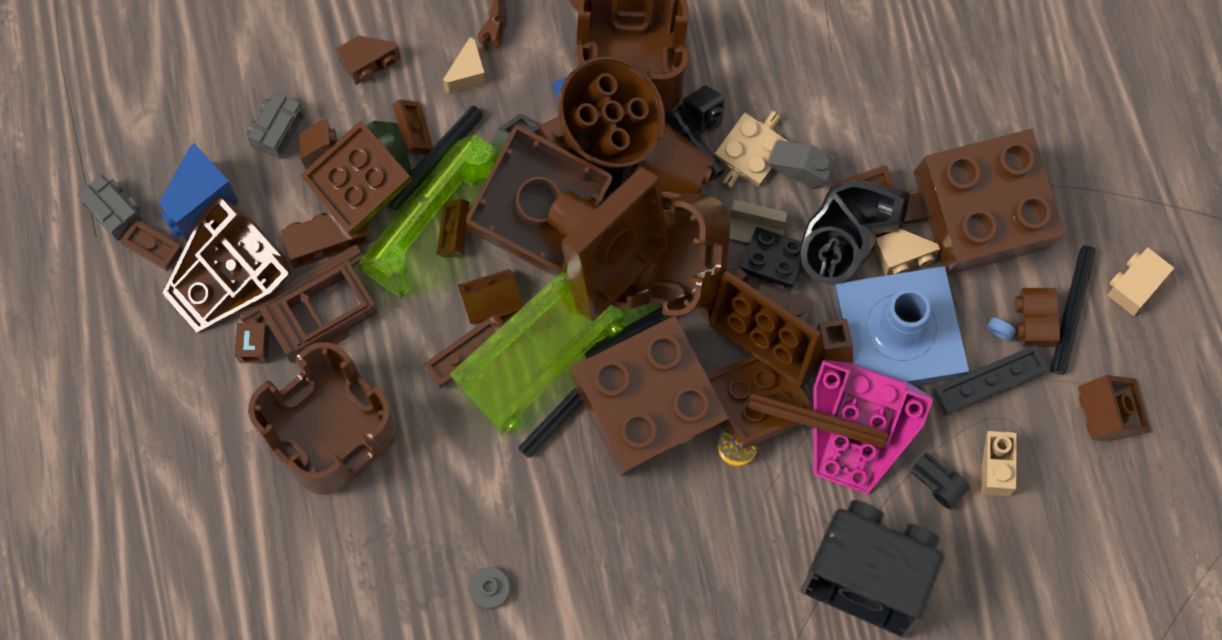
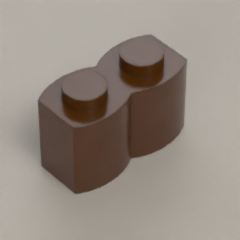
(1038, 317)

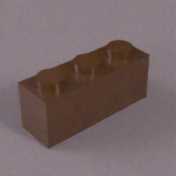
(320, 239)

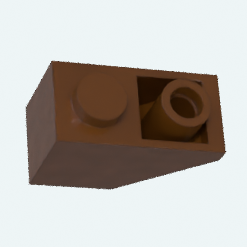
(366, 56)
(316, 141)
(836, 341)

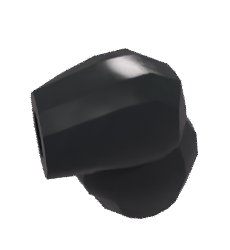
(846, 228)

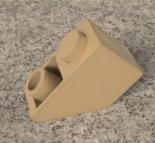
(904, 250)
(999, 464)

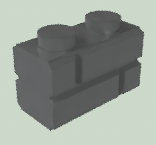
(275, 124)
(109, 206)

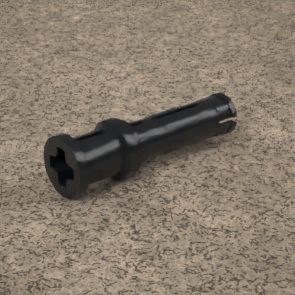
(688, 129)

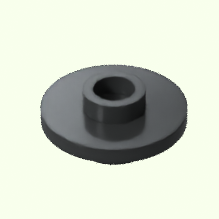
(489, 587)

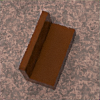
(489, 295)

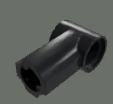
(945, 486)

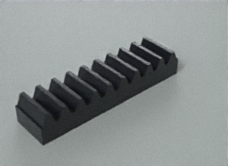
(990, 380)

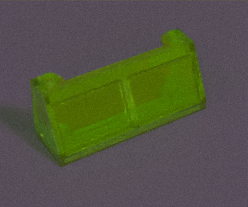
(385, 260)
(530, 353)

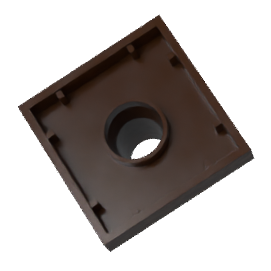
(610, 242)

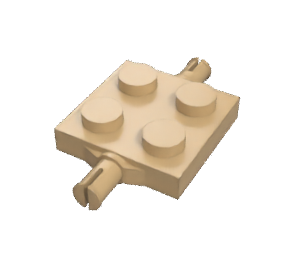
(748, 149)

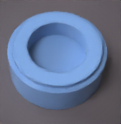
(1001, 329)

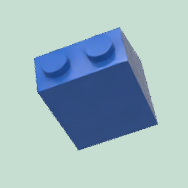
(192, 192)

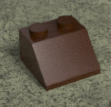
(1113, 408)

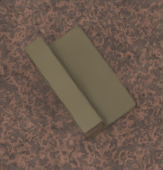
(747, 216)

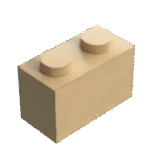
(1140, 281)

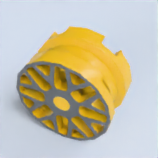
(732, 453)

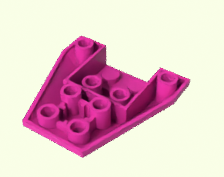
(868, 399)

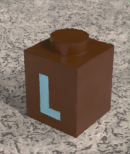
(252, 342)

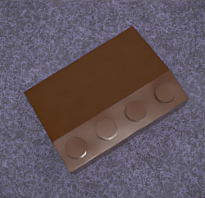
(766, 330)

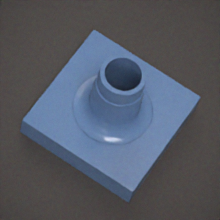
(912, 352)

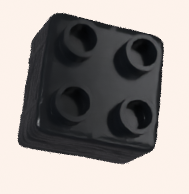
(875, 569)

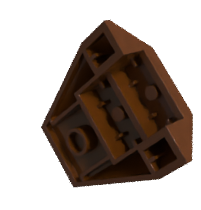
(224, 267)

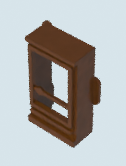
(288, 330)

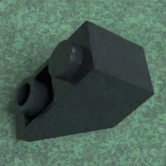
(704, 108)

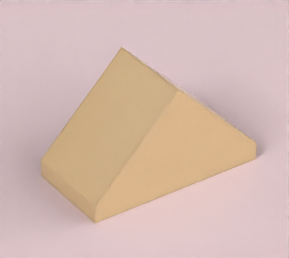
(466, 70)

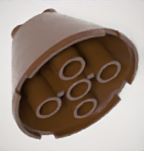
(610, 113)

